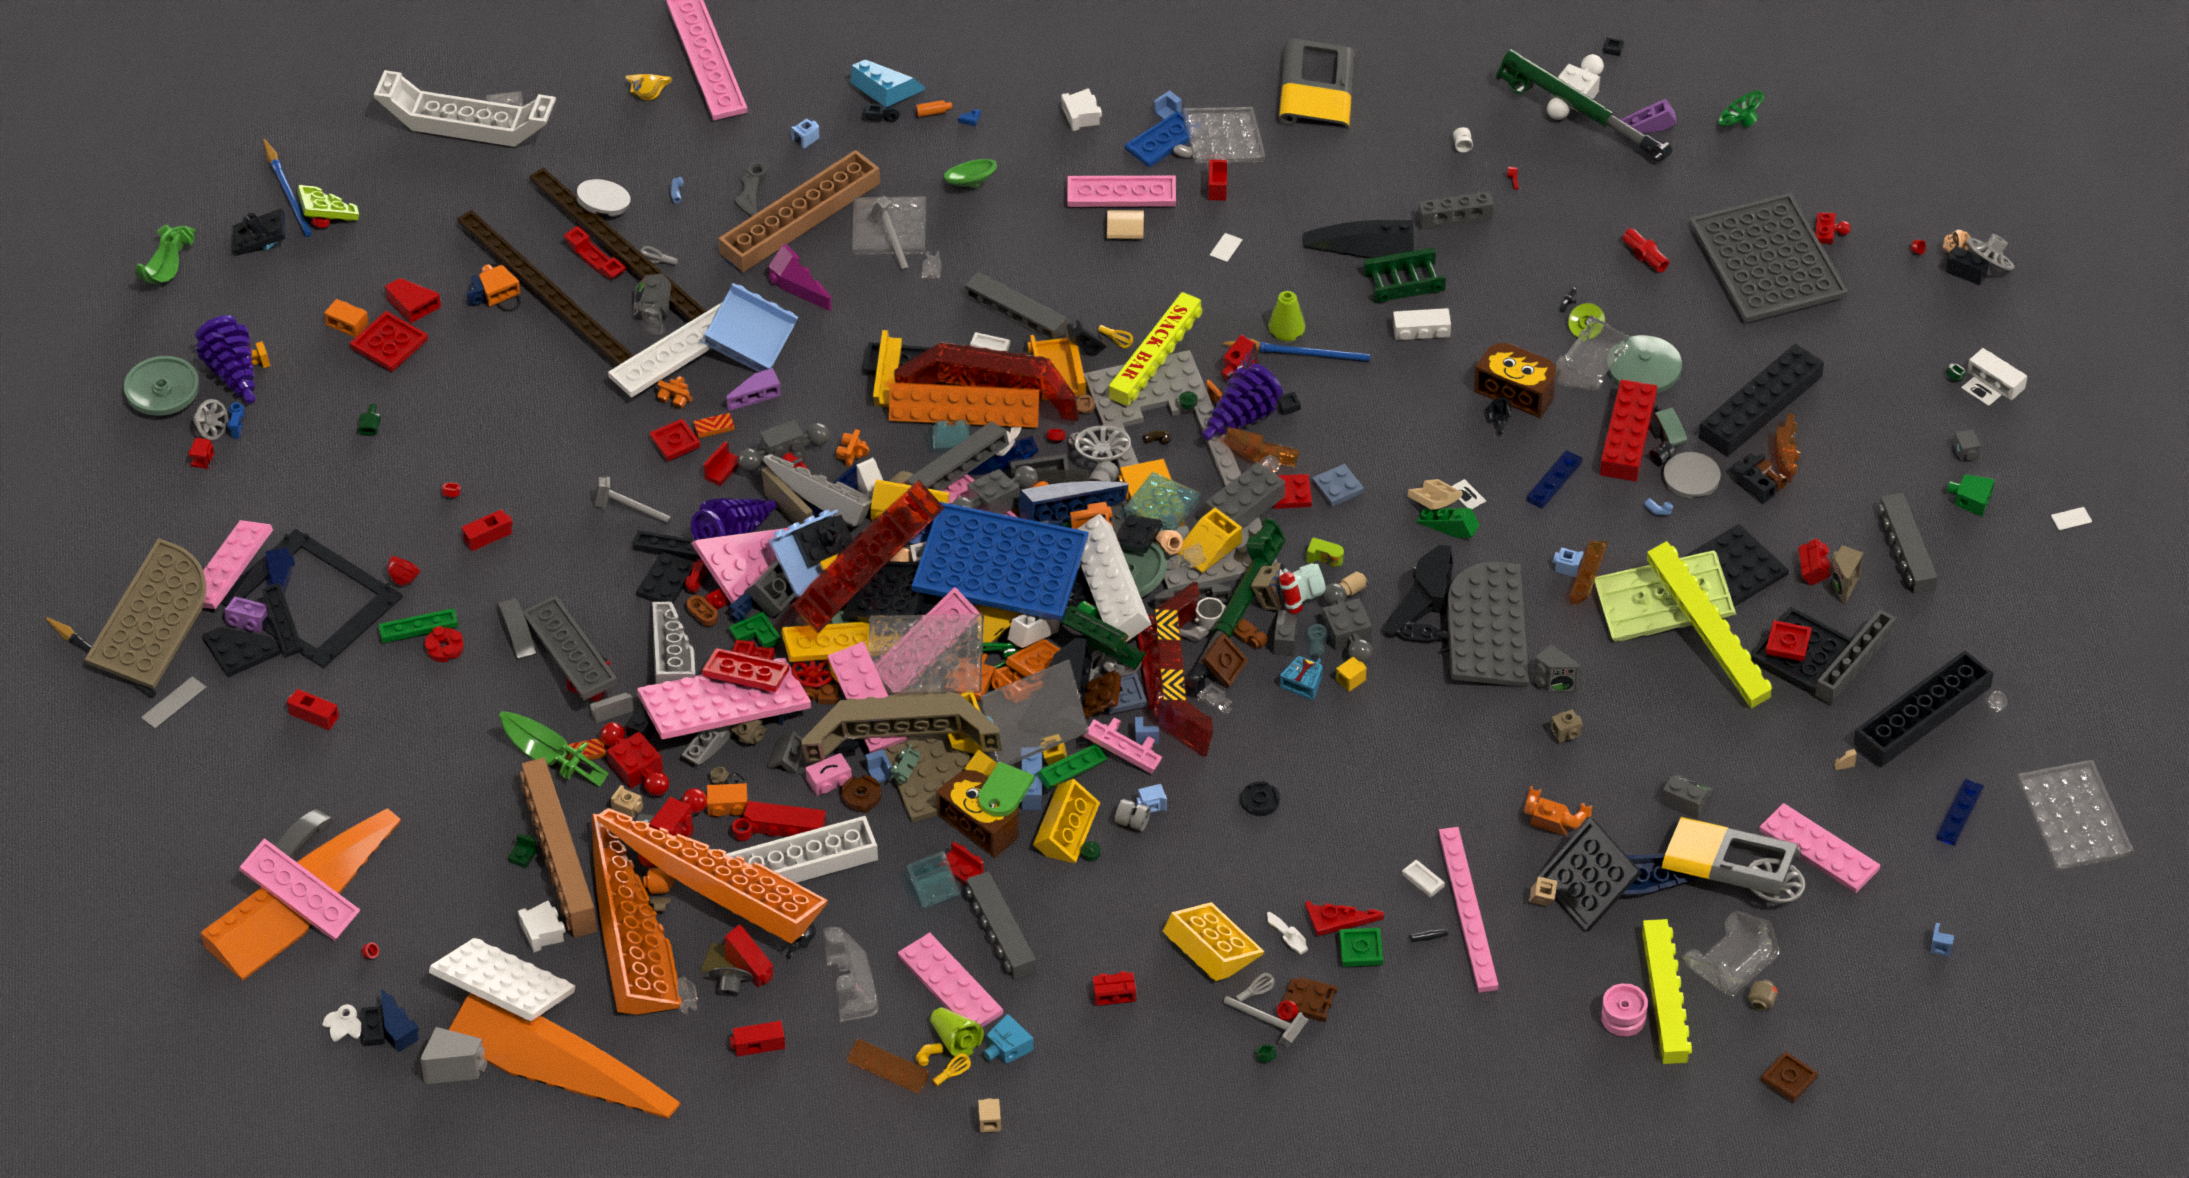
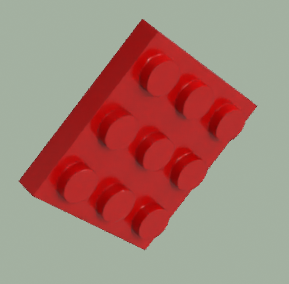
(389, 341)

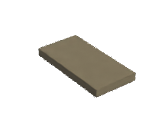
(784, 497)

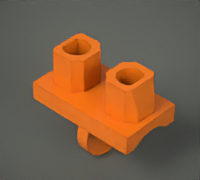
(676, 389)
(855, 448)

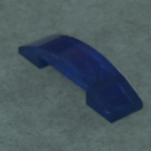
(1023, 449)

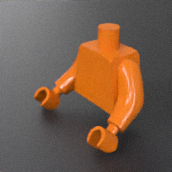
(1553, 815)

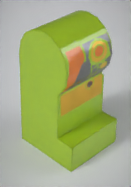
(1325, 552)

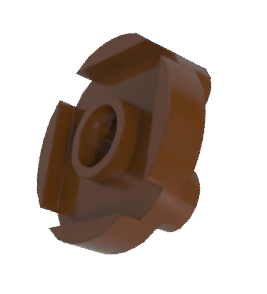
(861, 802)

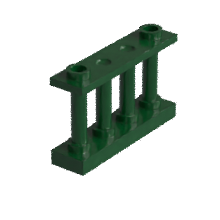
(1401, 262)
(1103, 637)

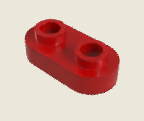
(696, 578)

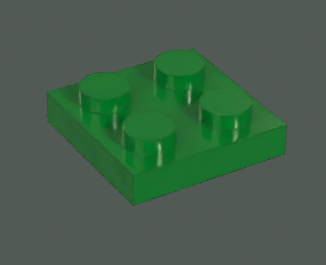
(1361, 947)

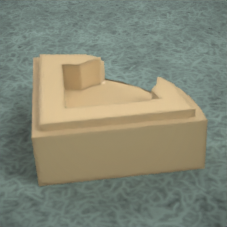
(1846, 761)

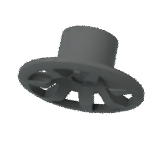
(730, 982)

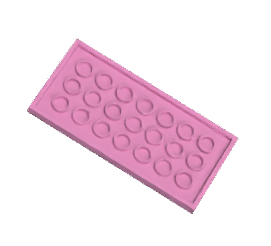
(709, 703)

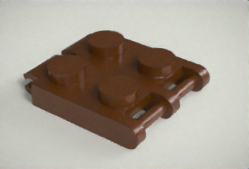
(1102, 691)
(1310, 997)

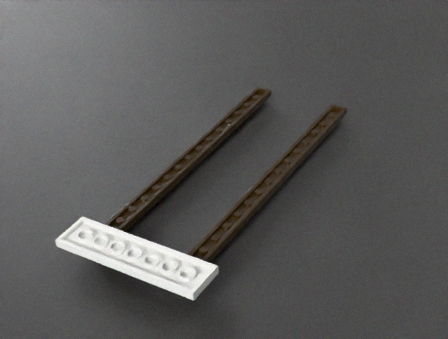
(632, 372)

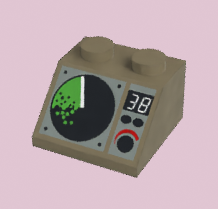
(1845, 571)

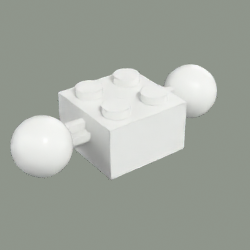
(1583, 79)

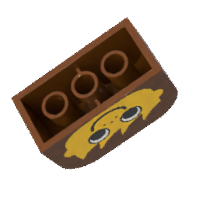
(1518, 376)
(961, 809)

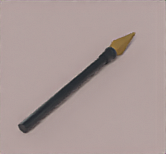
(68, 634)

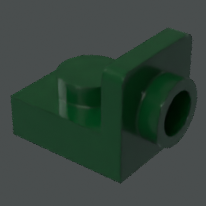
(523, 851)

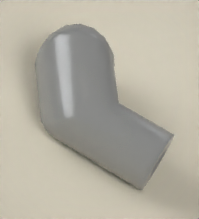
(1183, 151)

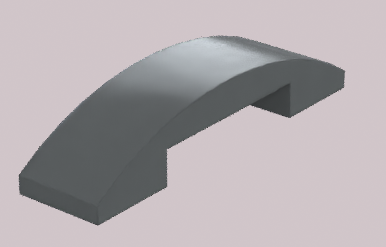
(1206, 590)
(517, 628)
(302, 831)

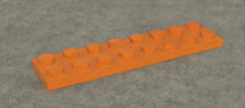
(968, 403)

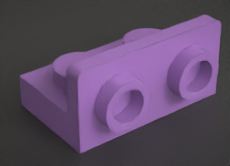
(246, 614)

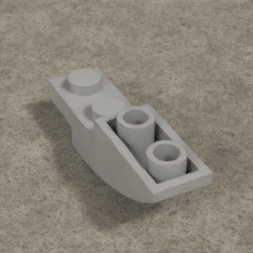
(707, 744)

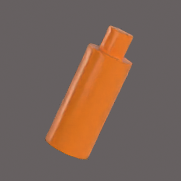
(932, 108)

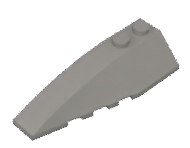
(823, 494)
(671, 646)

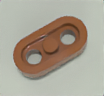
(705, 614)

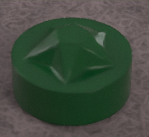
(1956, 372)
(1188, 400)
(1090, 851)
(1266, 1053)

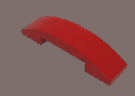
(592, 255)

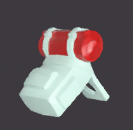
(1301, 585)

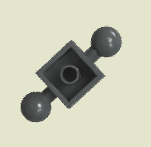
(781, 441)
(997, 491)
(1347, 623)

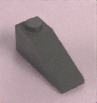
(1285, 633)

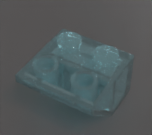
(949, 435)
(933, 879)

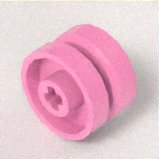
(1624, 1010)

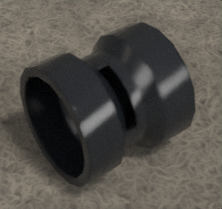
(1662, 453)

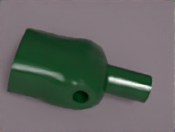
(369, 422)

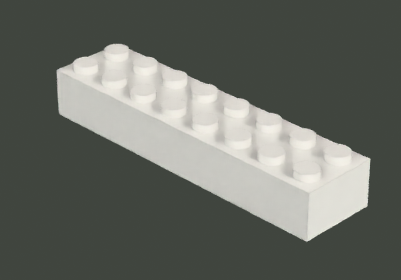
(1111, 579)
(816, 851)

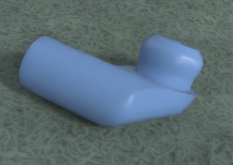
(675, 193)
(1658, 510)

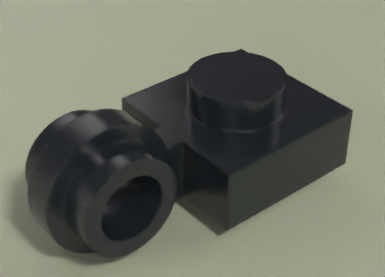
(878, 111)

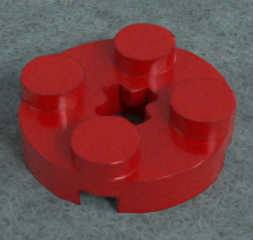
(444, 635)

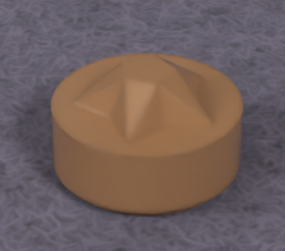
(1085, 404)

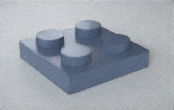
(1338, 485)

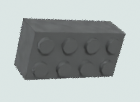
(1248, 495)
(771, 589)

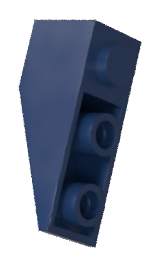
(398, 1028)

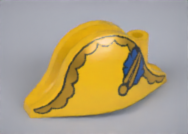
(647, 85)

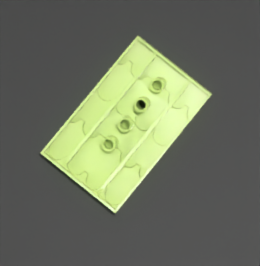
(1641, 605)

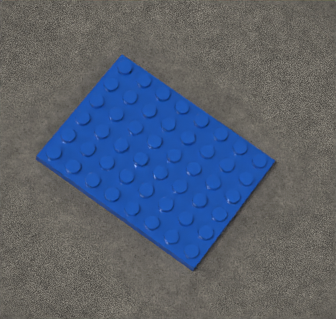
(1001, 561)

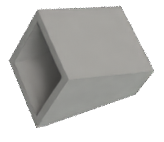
(452, 1057)

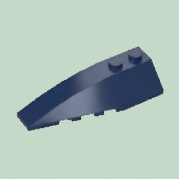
(1055, 501)
(1653, 875)

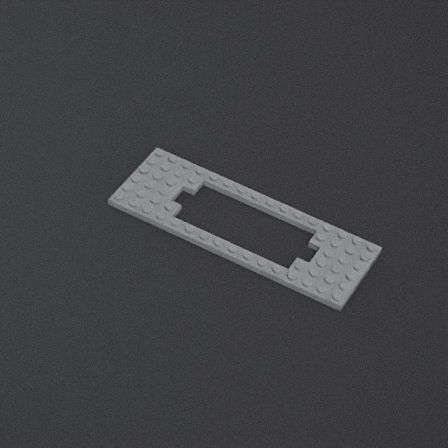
(1171, 379)

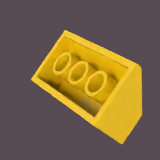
(887, 492)
(1066, 822)

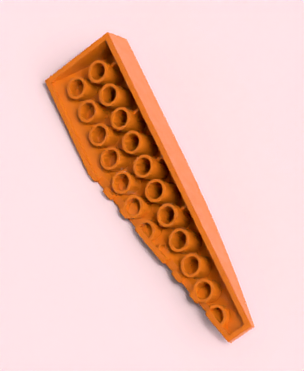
(741, 887)
(634, 941)

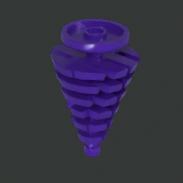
(227, 352)
(1247, 399)
(729, 517)

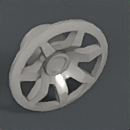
(207, 419)

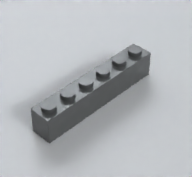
(1016, 307)
(962, 458)
(1907, 543)
(1855, 656)
(1000, 925)

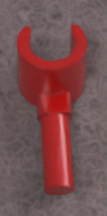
(1512, 172)

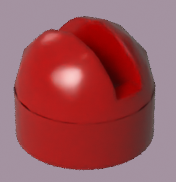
(1918, 246)
(370, 948)

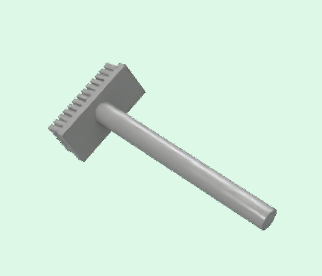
(880, 212)
(603, 493)
(1292, 1029)

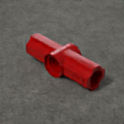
(1645, 250)

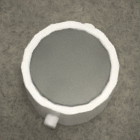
(1209, 612)

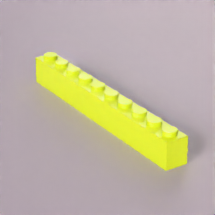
(1709, 624)

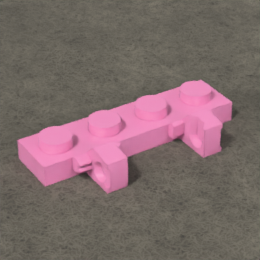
(1122, 746)

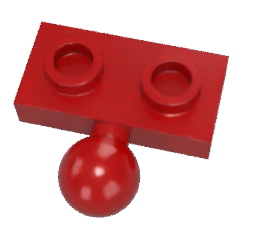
(1826, 228)

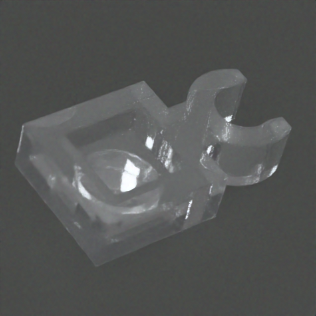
(932, 266)

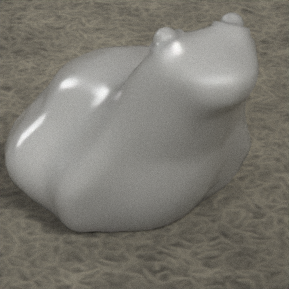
(1194, 634)

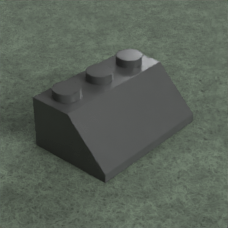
(1055, 461)

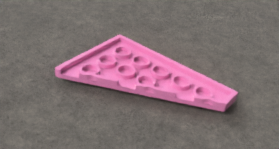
(736, 559)

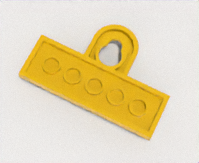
(805, 644)

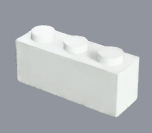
(1421, 324)
(1997, 374)
(1030, 629)

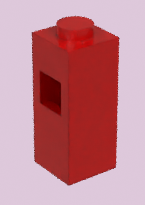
(487, 530)
(313, 709)
(758, 1038)

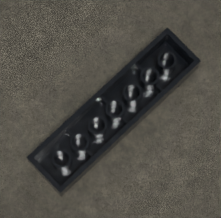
(1761, 400)
(1923, 708)

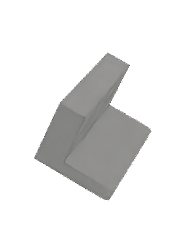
(612, 707)

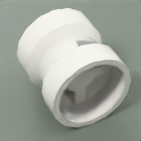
(1462, 140)

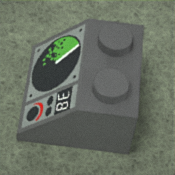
(652, 290)
(1556, 671)
(1686, 796)

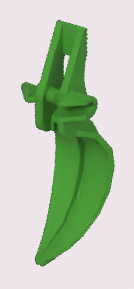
(165, 261)
(540, 742)

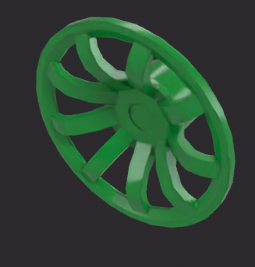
(1746, 115)

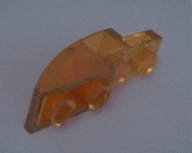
(1254, 448)
(1786, 448)

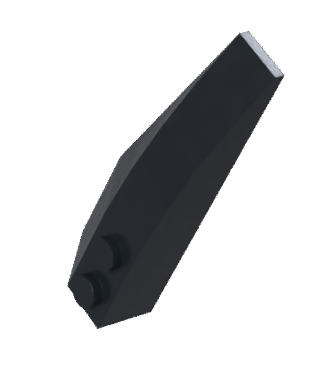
(1363, 238)

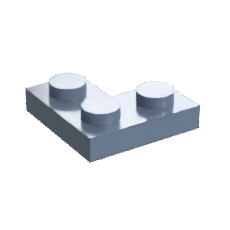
(1130, 696)

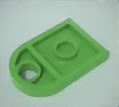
(1006, 788)

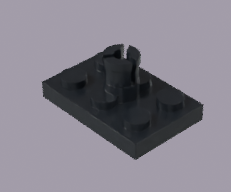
(258, 231)
(822, 540)

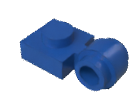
(235, 424)

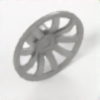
(1994, 244)
(1102, 449)
(1795, 873)

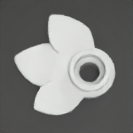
(341, 1025)

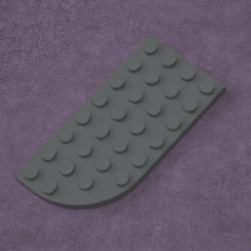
(1488, 625)

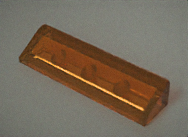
(1588, 571)
(888, 1066)

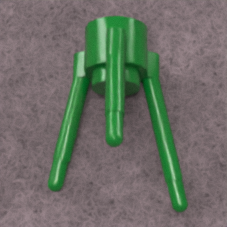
(1007, 650)

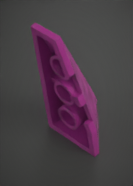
(793, 278)

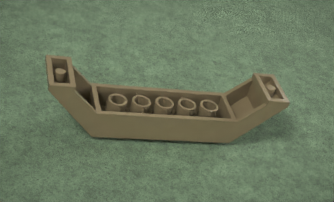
(899, 717)

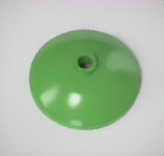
(971, 173)

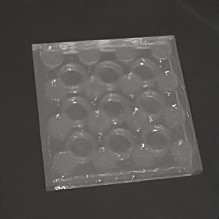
(1224, 134)
(908, 221)

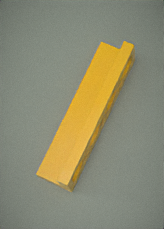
(887, 363)

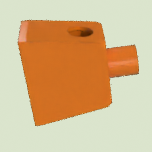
(498, 284)

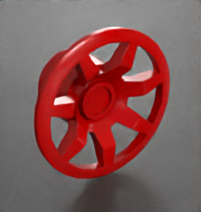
(812, 674)

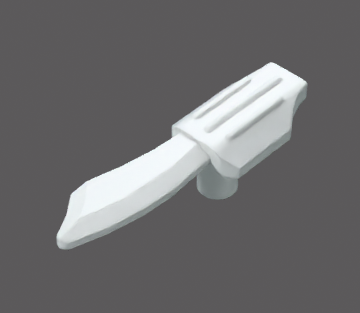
(1013, 434)
(1291, 935)

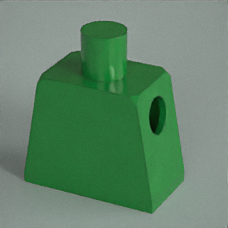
(1972, 493)

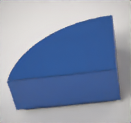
(970, 118)

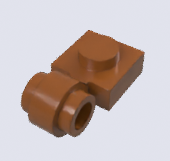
(1247, 632)
(825, 694)

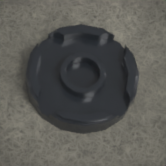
(1260, 798)

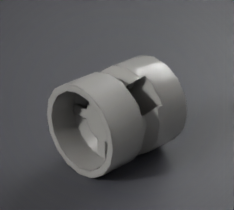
(1104, 472)
(1126, 811)

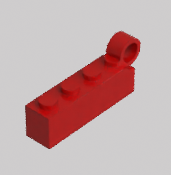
(777, 820)

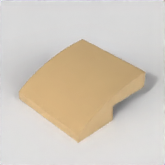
(1125, 224)
(1435, 494)

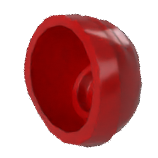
(402, 571)

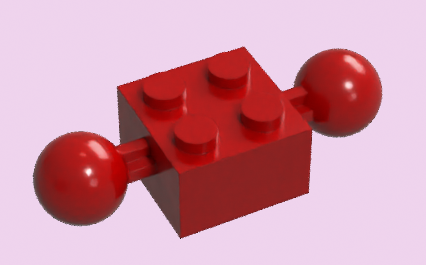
(634, 759)
(677, 816)

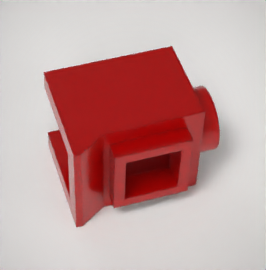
(202, 451)

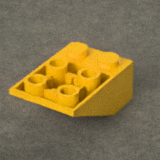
(1216, 535)

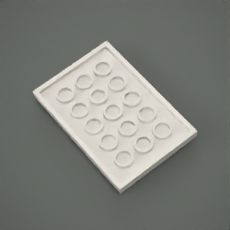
(502, 979)

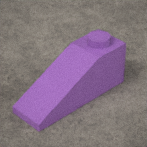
(1652, 118)
(755, 389)

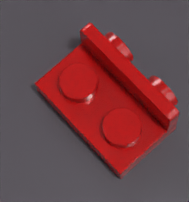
(964, 863)

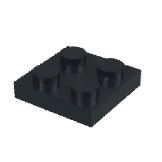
(1138, 533)

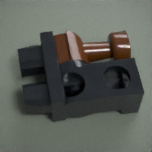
(1759, 477)

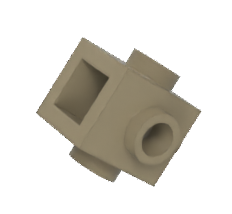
(1566, 726)
(750, 731)

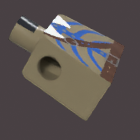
(1267, 587)

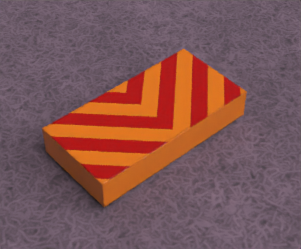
(714, 425)
(593, 751)

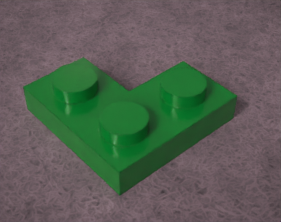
(758, 627)

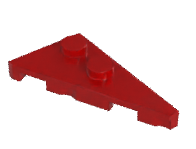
(1333, 918)

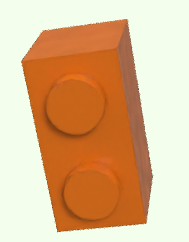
(346, 318)
(727, 799)

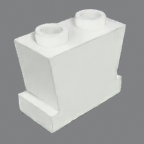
(1081, 109)
(541, 926)

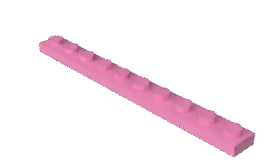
(1468, 909)

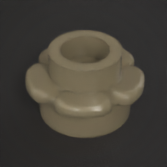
(719, 775)

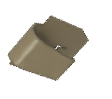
(660, 903)

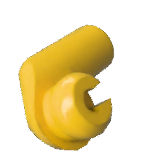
(923, 1055)

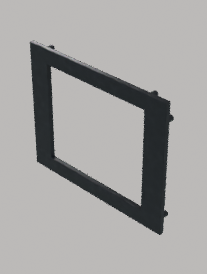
(351, 630)

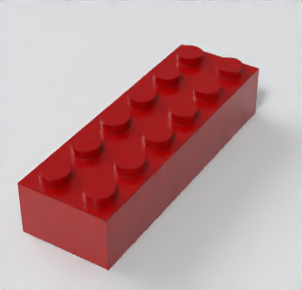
(1628, 430)

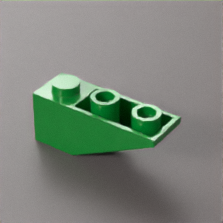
(1450, 521)

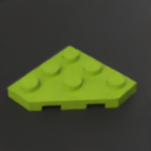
(321, 205)

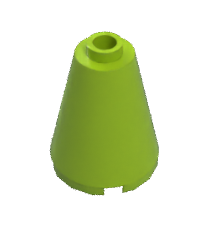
(1287, 318)
(957, 1031)

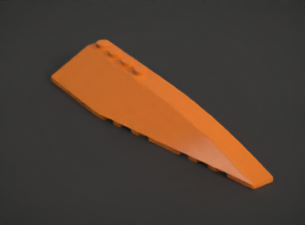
(266, 926)
(557, 1057)

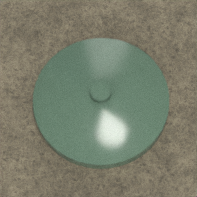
(1649, 362)
(161, 385)
(1146, 568)

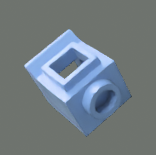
(807, 131)
(1568, 562)
(1152, 797)

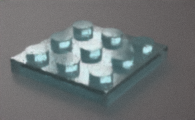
(1163, 500)

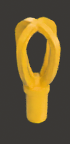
(1112, 334)
(950, 1070)

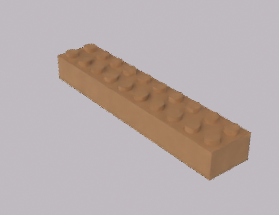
(799, 211)
(558, 848)

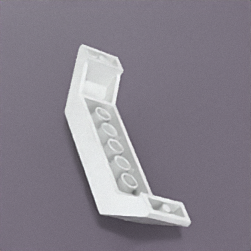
(459, 115)

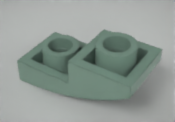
(1672, 427)

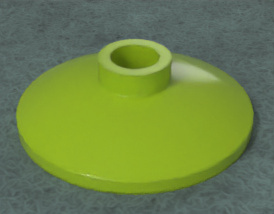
(1581, 314)

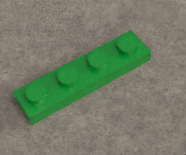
(417, 625)
(1071, 766)

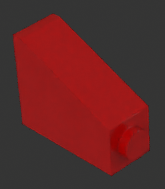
(412, 299)
(746, 955)

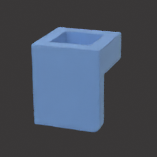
(1167, 105)
(1142, 733)
(878, 765)
(1941, 942)

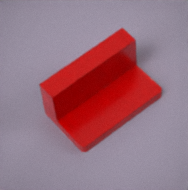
(720, 465)

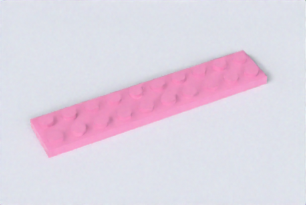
(707, 58)

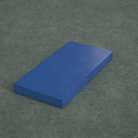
(1159, 140)

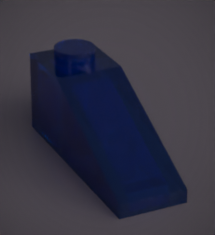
(279, 566)

